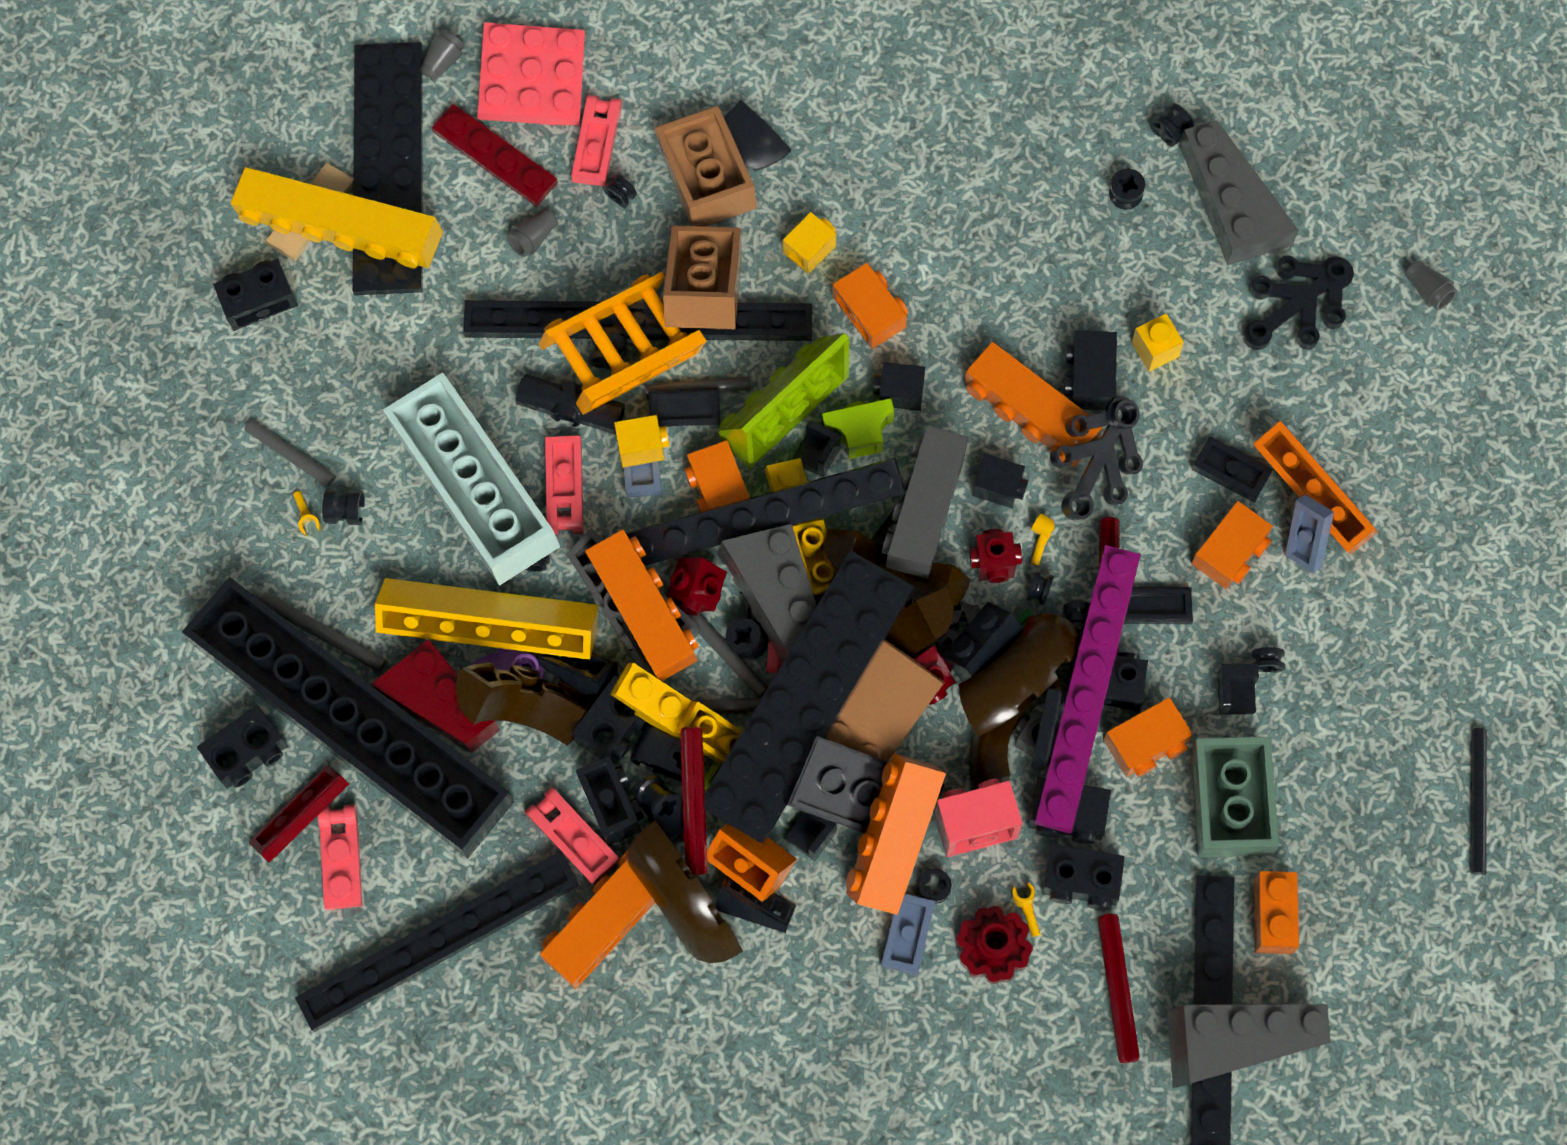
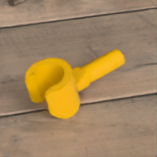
(304, 513)
(1042, 526)
(1028, 910)

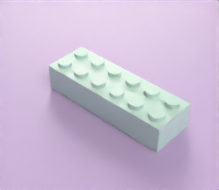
(471, 478)

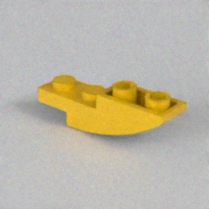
(809, 534)
(672, 711)

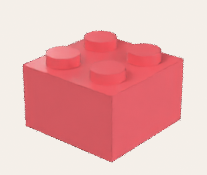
(977, 817)

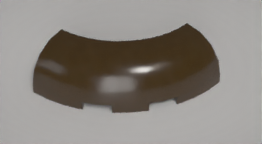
(840, 542)
(922, 622)
(1020, 671)
(521, 699)
(990, 751)
(681, 899)

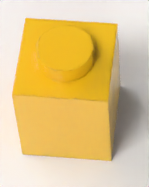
(810, 242)
(1157, 342)
(641, 440)

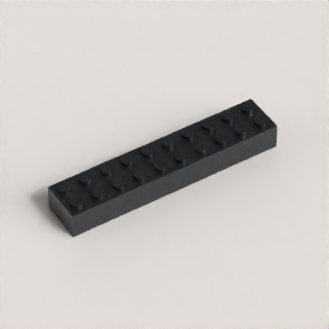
(349, 717)

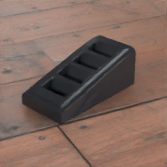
(588, 683)
(742, 904)

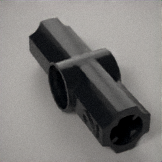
(561, 400)

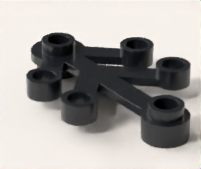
(1302, 298)
(1102, 455)

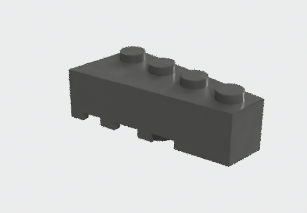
(1234, 197)
(926, 502)
(774, 582)
(595, 585)
(1231, 1037)

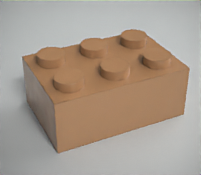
(702, 277)

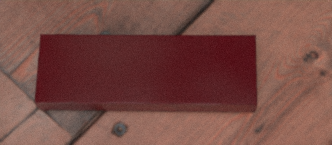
(298, 813)

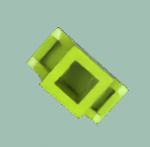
(861, 426)

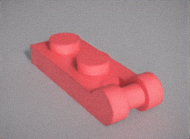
(596, 141)
(564, 482)
(573, 837)
(340, 859)

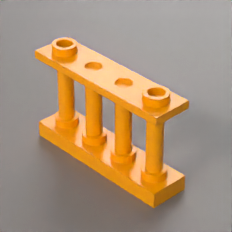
(623, 375)

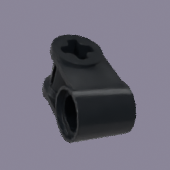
(659, 752)
(661, 805)

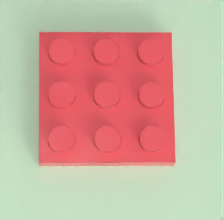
(531, 74)

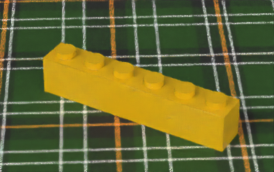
(336, 218)
(486, 618)

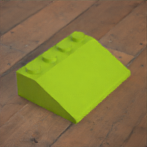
(787, 398)

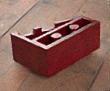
(426, 690)

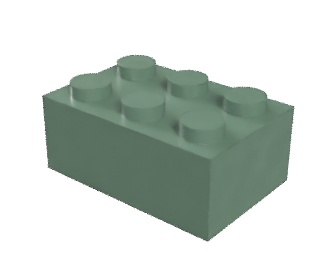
(1234, 797)

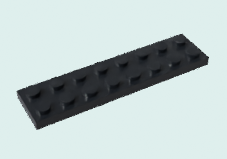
(388, 151)
(806, 694)

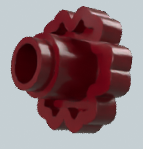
(980, 958)

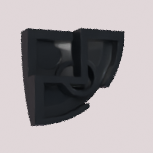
(755, 138)

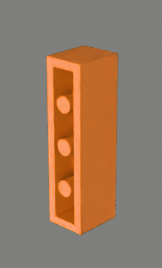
(1025, 400)
(1310, 479)
(642, 606)
(894, 833)
(597, 925)

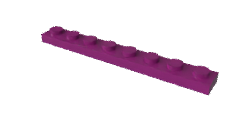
(1087, 690)

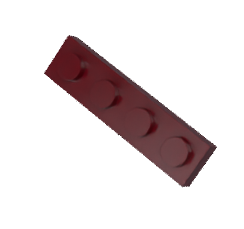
(494, 155)

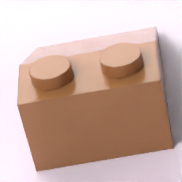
(706, 168)
(885, 703)

